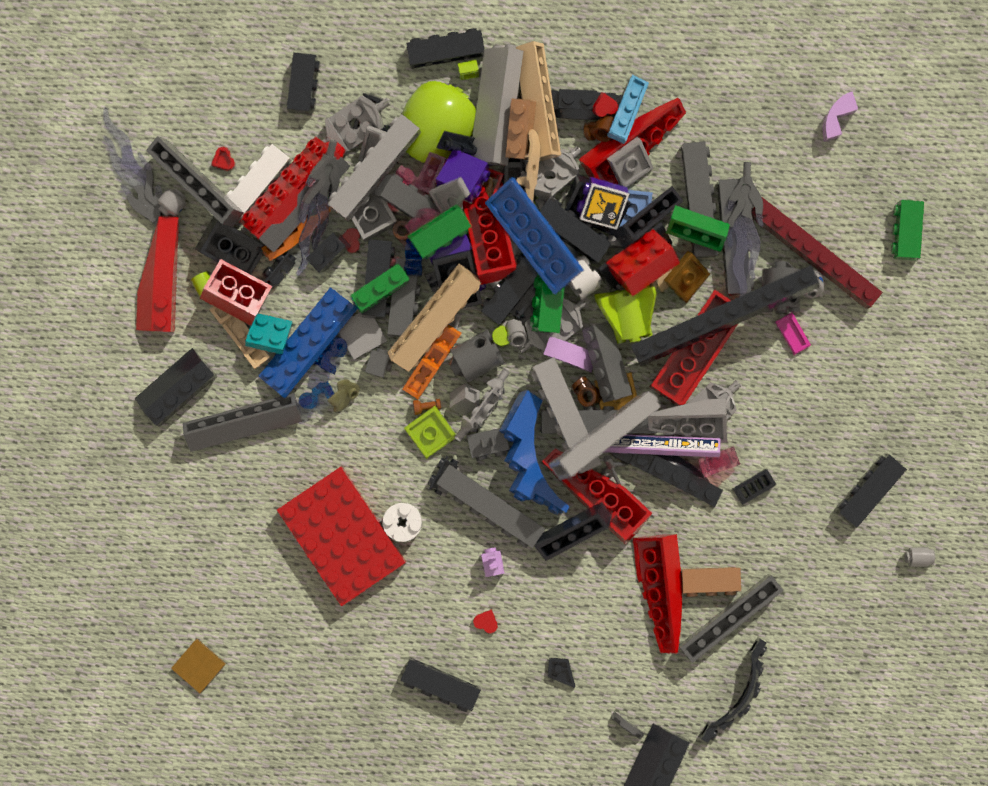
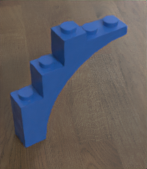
(522, 456)

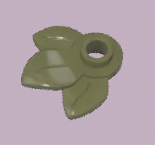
(345, 393)

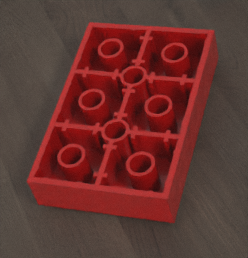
(341, 536)

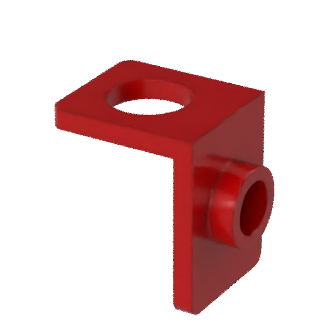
(499, 176)

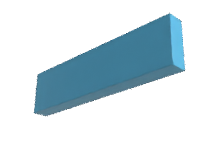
(628, 109)

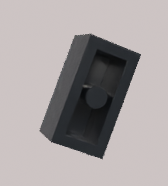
(328, 252)

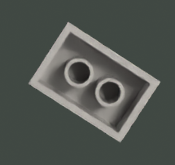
(373, 217)

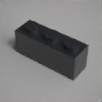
(303, 83)

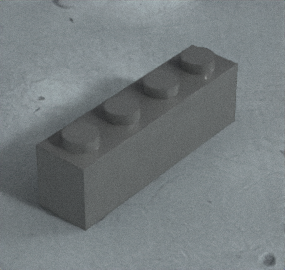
(403, 197)
(403, 304)
(606, 361)

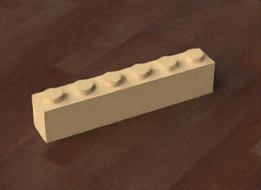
(536, 87)
(434, 318)

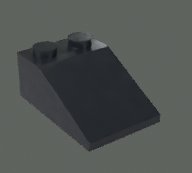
(576, 194)
(230, 245)
(445, 266)

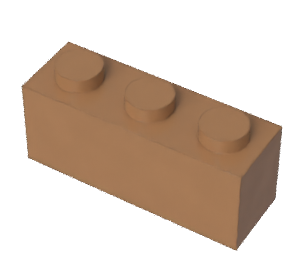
(520, 122)
(711, 581)

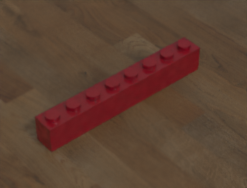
(818, 255)

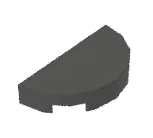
(627, 725)

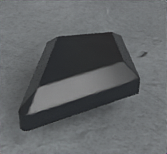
(560, 670)

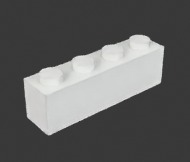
(258, 179)

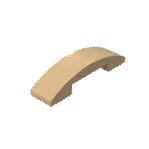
(238, 332)

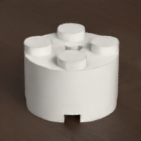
(587, 281)
(391, 521)

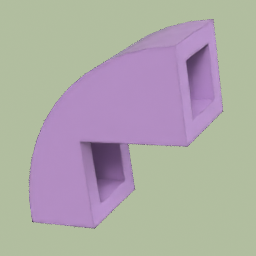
(843, 106)
(568, 353)

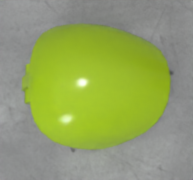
(438, 109)

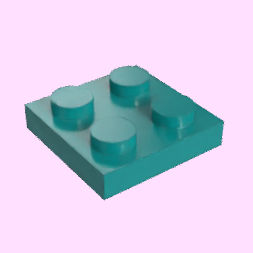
(269, 333)

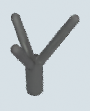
(611, 466)

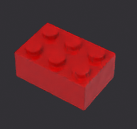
(643, 262)
(235, 292)

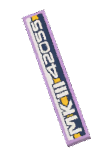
(667, 445)

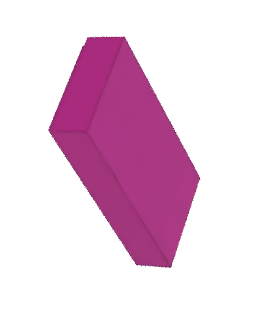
(792, 333)

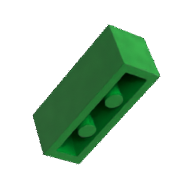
(697, 228)
(908, 230)
(440, 231)
(379, 288)
(547, 308)

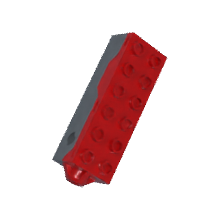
(278, 209)

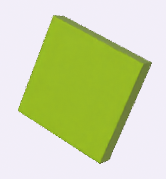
(430, 432)

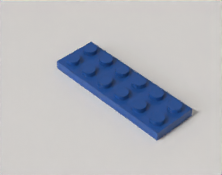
(534, 236)
(308, 342)

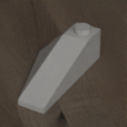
(696, 419)

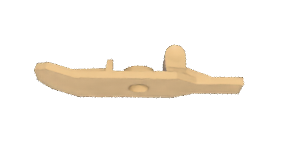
(532, 166)

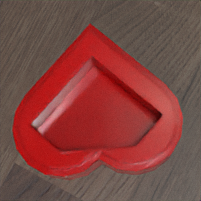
(604, 105)
(223, 159)
(352, 237)
(486, 621)

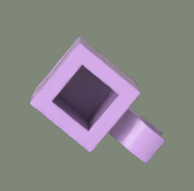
(492, 562)

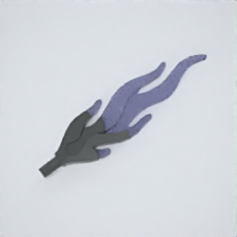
(133, 174)
(315, 200)
(741, 221)

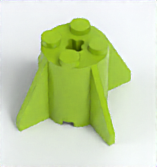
(628, 314)

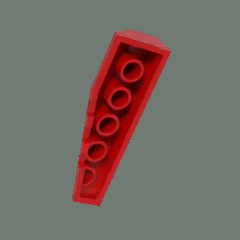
(648, 127)
(489, 241)
(159, 279)
(591, 488)
(660, 574)

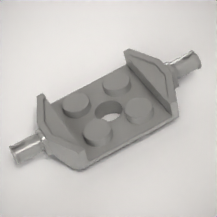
(339, 125)
(561, 168)
(570, 324)
(714, 391)
(485, 409)

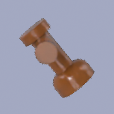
(419, 407)

